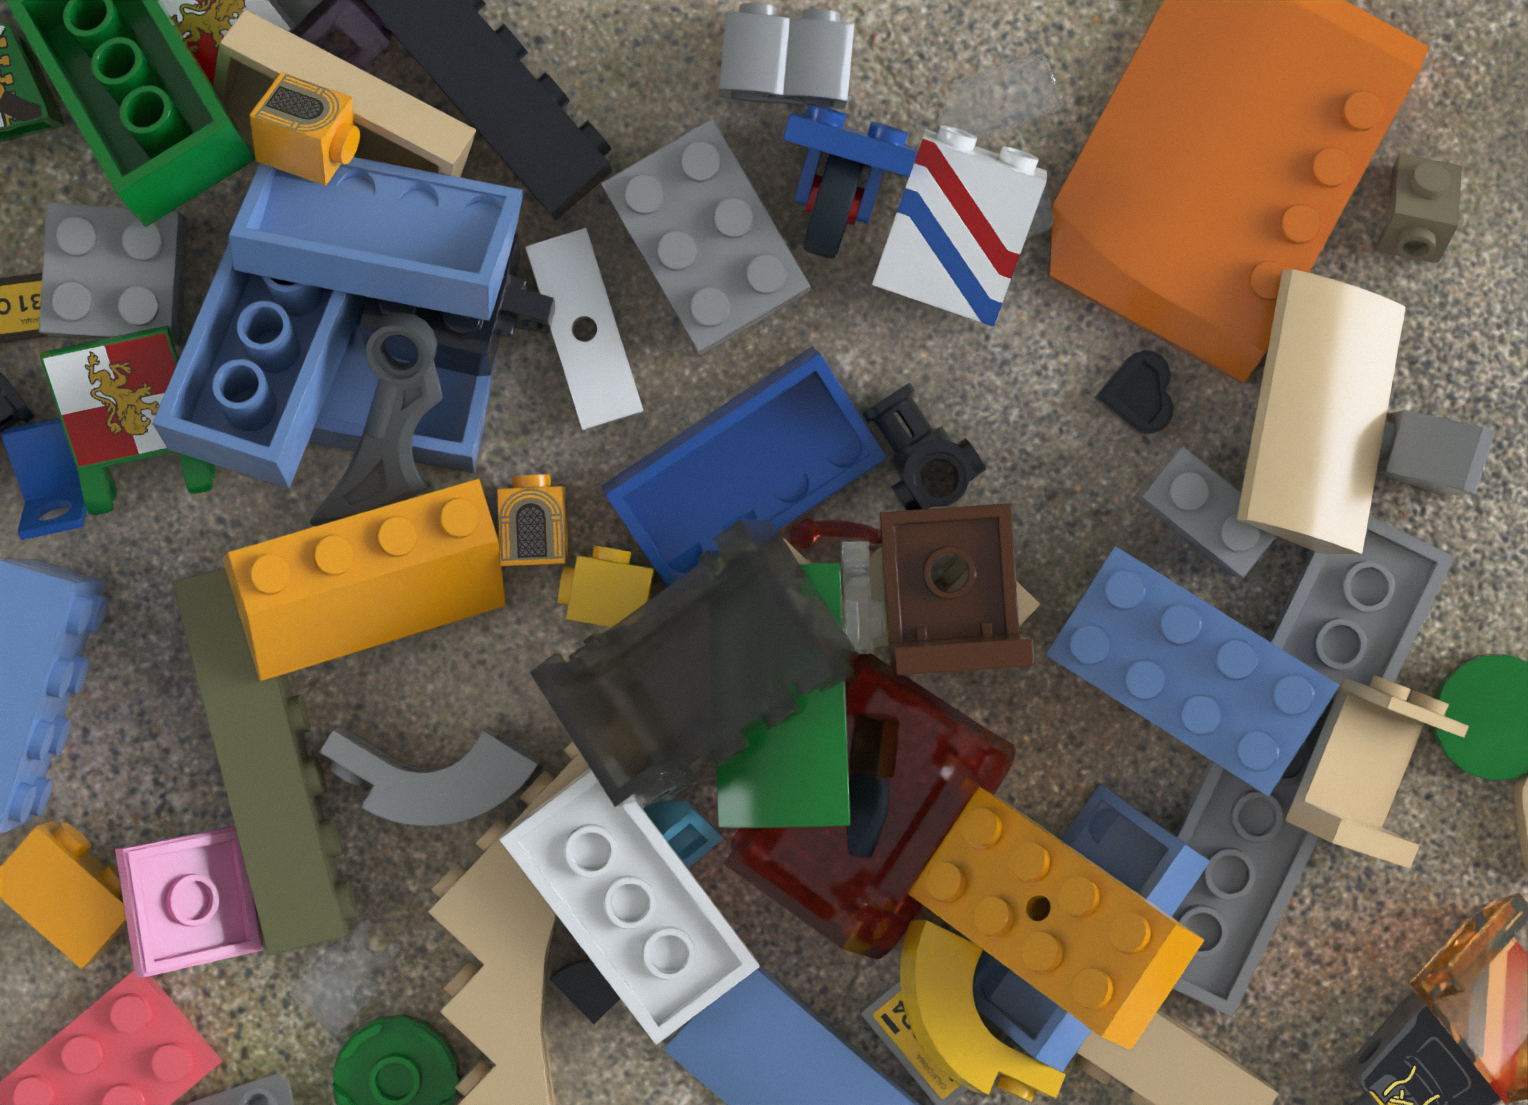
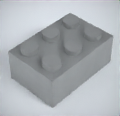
(706, 237)

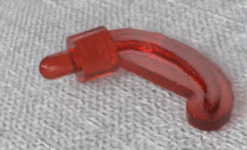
(808, 531)

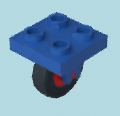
(836, 196)

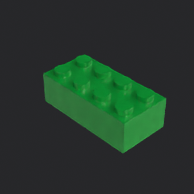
(136, 98)

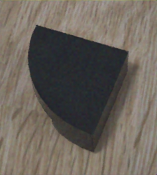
(586, 988)

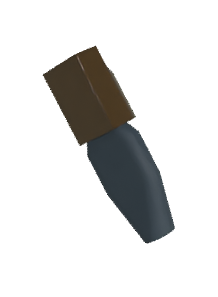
(872, 762)

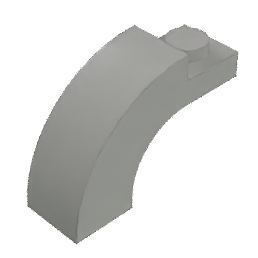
(432, 794)

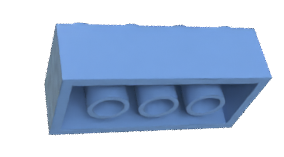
(256, 372)
(42, 646)
(1192, 671)

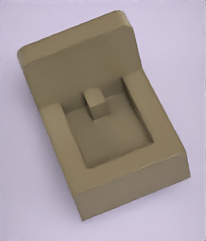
(1421, 208)

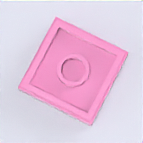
(187, 901)

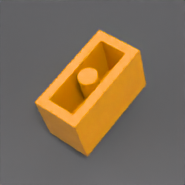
(64, 891)

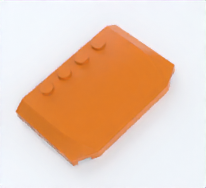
(1226, 166)

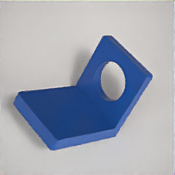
(45, 477)

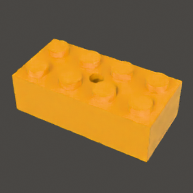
(1055, 918)

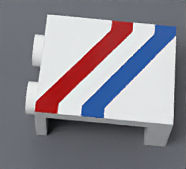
(961, 225)

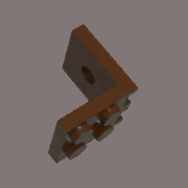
(957, 628)

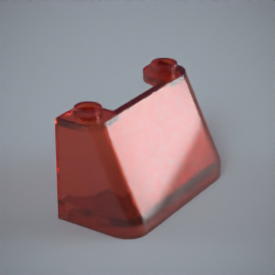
(937, 770)

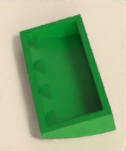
(800, 767)

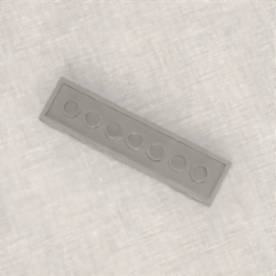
(1344, 620)

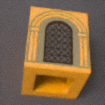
(304, 129)
(533, 522)

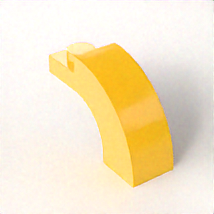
(942, 1013)

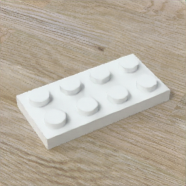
(630, 904)

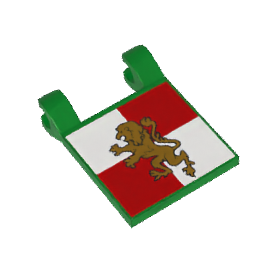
(108, 405)

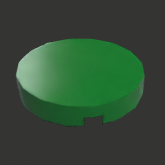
(1493, 701)
(396, 1064)

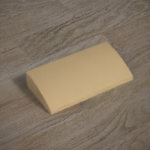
(390, 122)
(1321, 413)

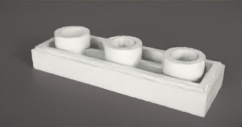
(597, 368)

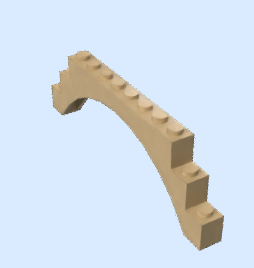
(511, 930)

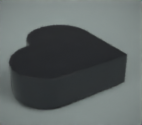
(1138, 393)

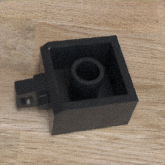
(464, 341)

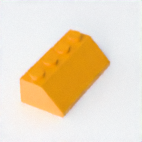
(367, 579)

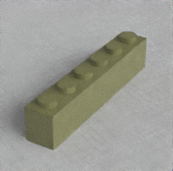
(266, 775)

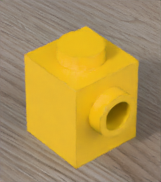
(604, 587)

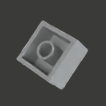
(111, 272)

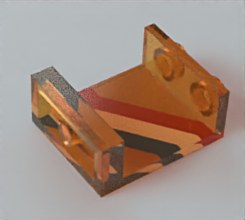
(1481, 993)

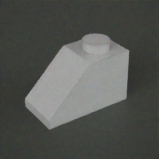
(1434, 453)

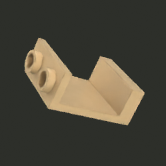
(1362, 765)

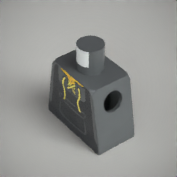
(1417, 1063)

